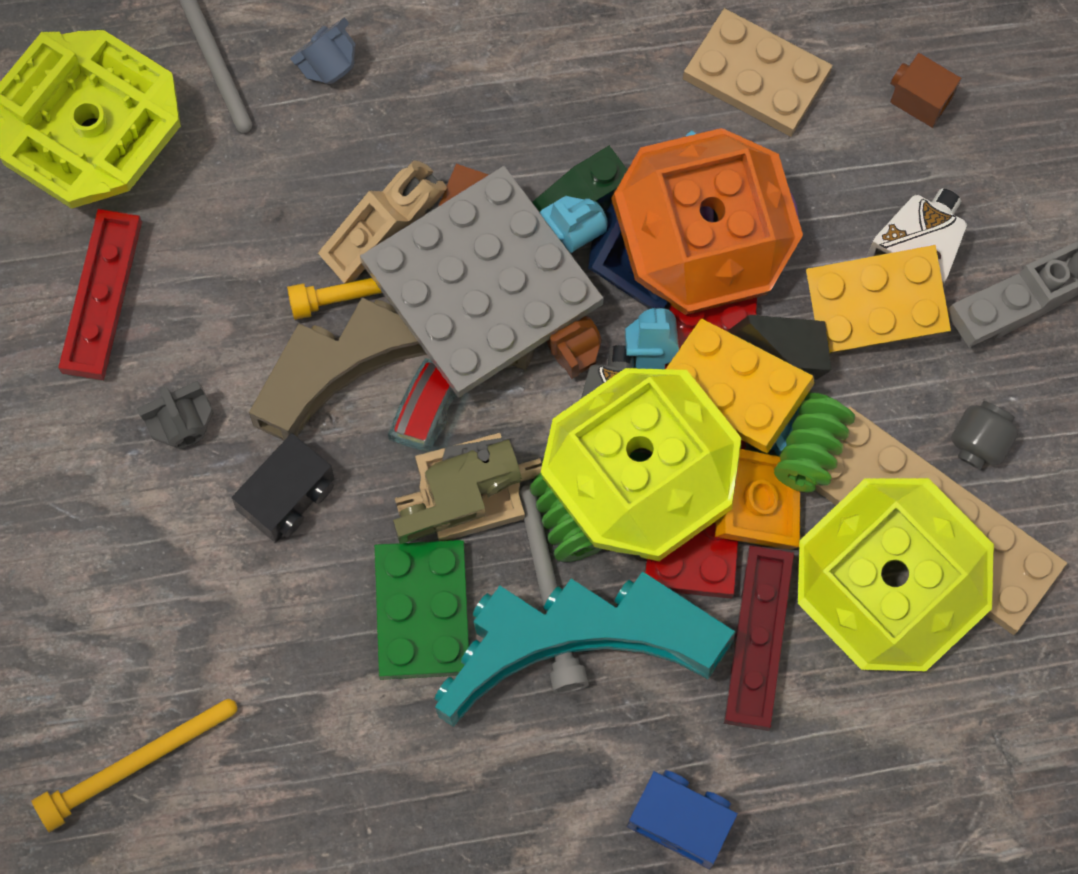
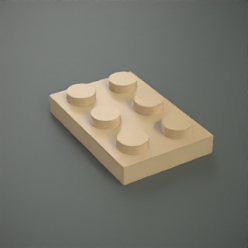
(757, 72)

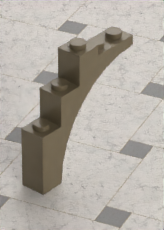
(319, 366)

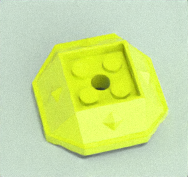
(78, 79)
(650, 503)
(904, 624)

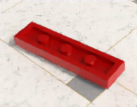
(100, 294)

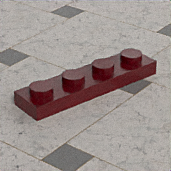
(759, 638)

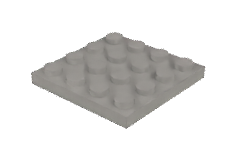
(481, 280)

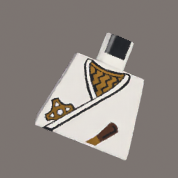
(923, 225)

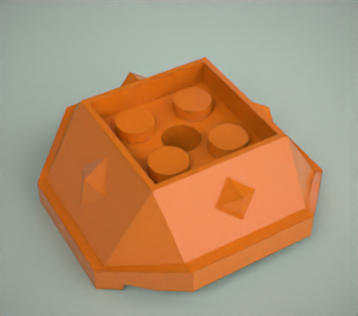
(696, 260)

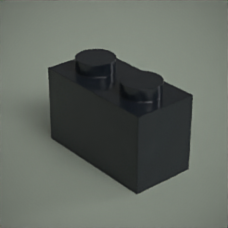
(284, 488)

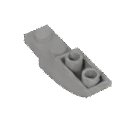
(1018, 299)

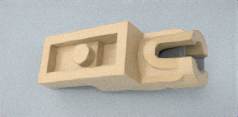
(381, 216)

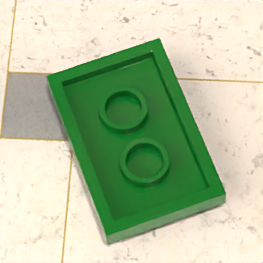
(421, 609)

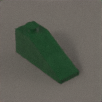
(590, 179)

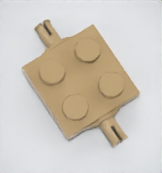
(499, 508)

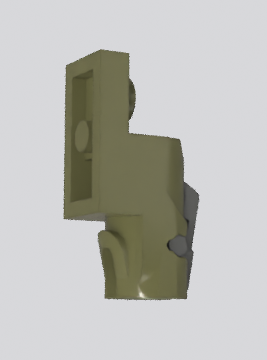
(458, 486)

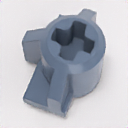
(327, 54)

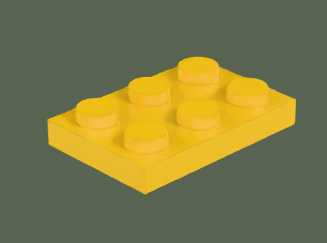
(880, 298)
(744, 382)

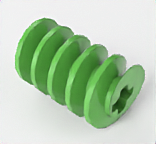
(813, 443)
(564, 530)

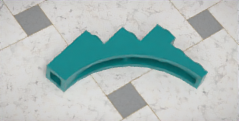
(518, 635)

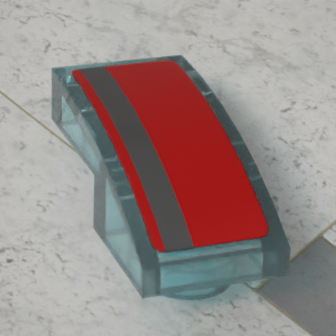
(422, 409)

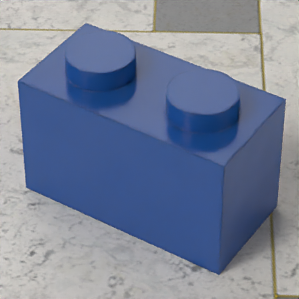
(683, 818)

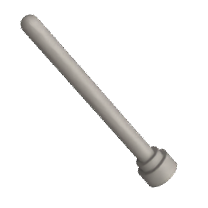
(217, 65)
(567, 672)

